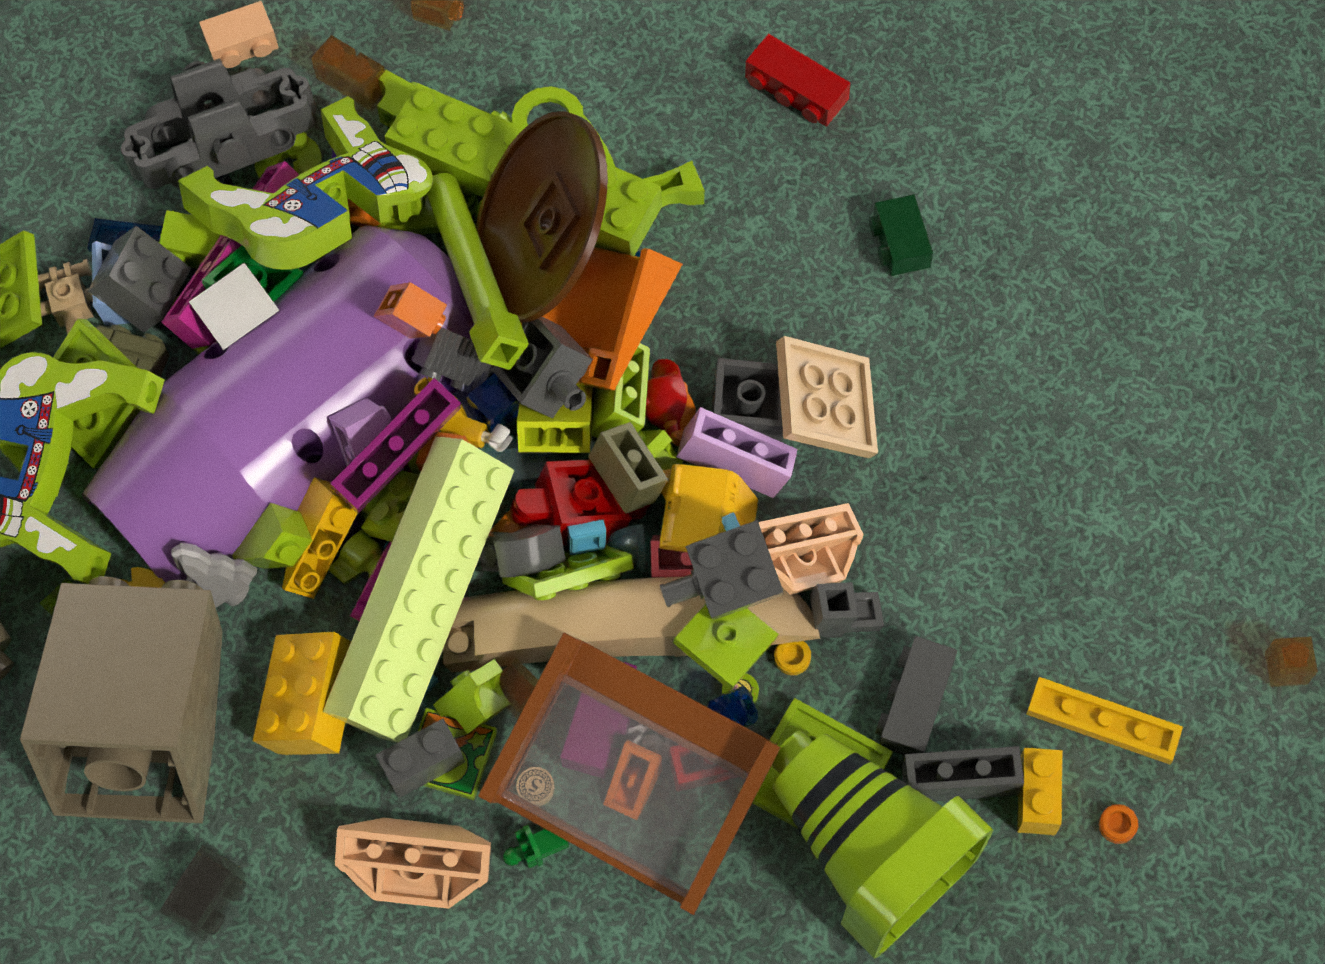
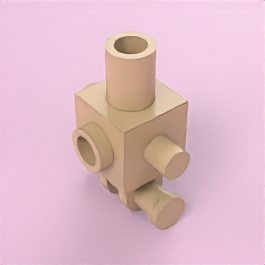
(66, 294)

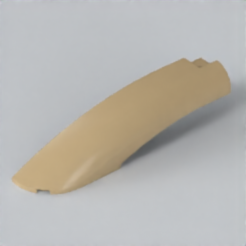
(611, 615)

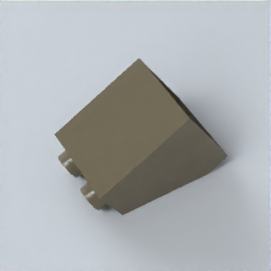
(127, 685)

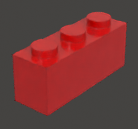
(797, 80)

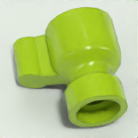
(356, 557)

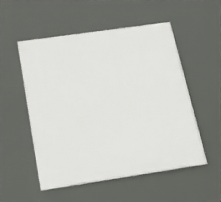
(234, 306)

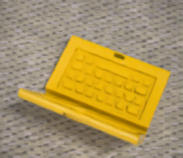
(699, 502)

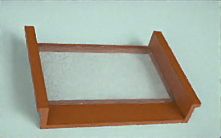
(630, 771)

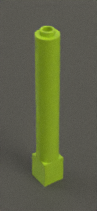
(495, 332)

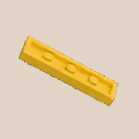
(1104, 720)

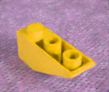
(328, 523)

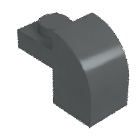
(524, 551)
(842, 611)

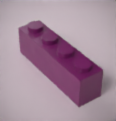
(395, 445)

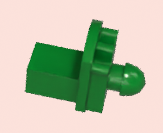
(533, 847)

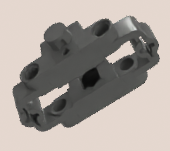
(218, 132)

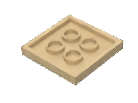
(826, 397)

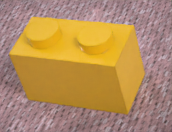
(1041, 793)

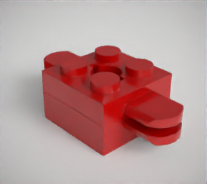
(564, 493)

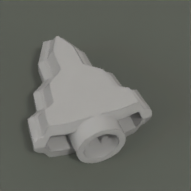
(215, 572)

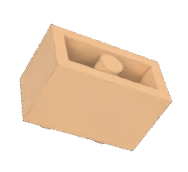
(239, 34)

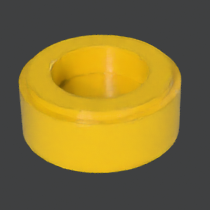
(792, 657)

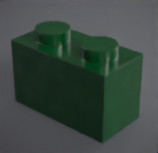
(902, 235)

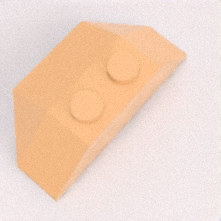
(812, 546)
(413, 861)

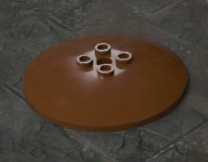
(544, 212)

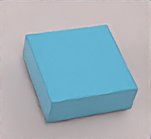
(586, 537)

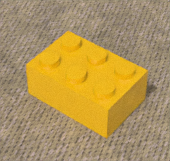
(296, 693)

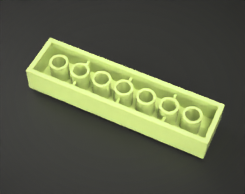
(419, 590)

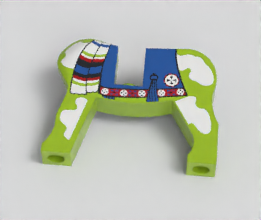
(312, 209)
(37, 414)

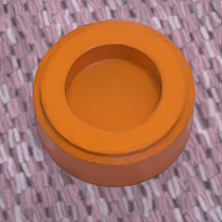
(1118, 824)

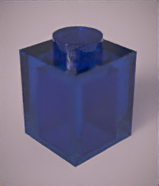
(492, 403)

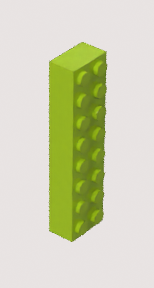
(471, 142)

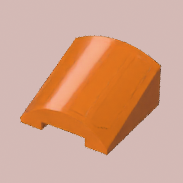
(613, 309)

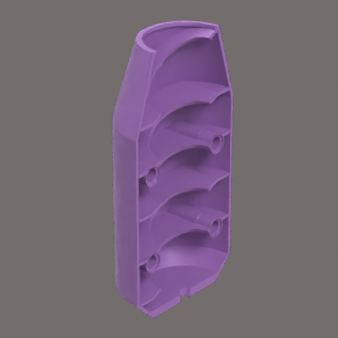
(255, 417)

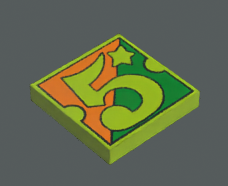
(475, 748)

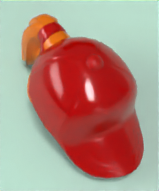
(668, 400)

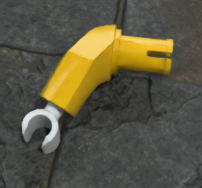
(475, 431)

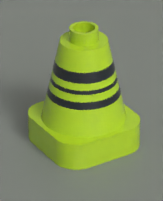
(875, 836)

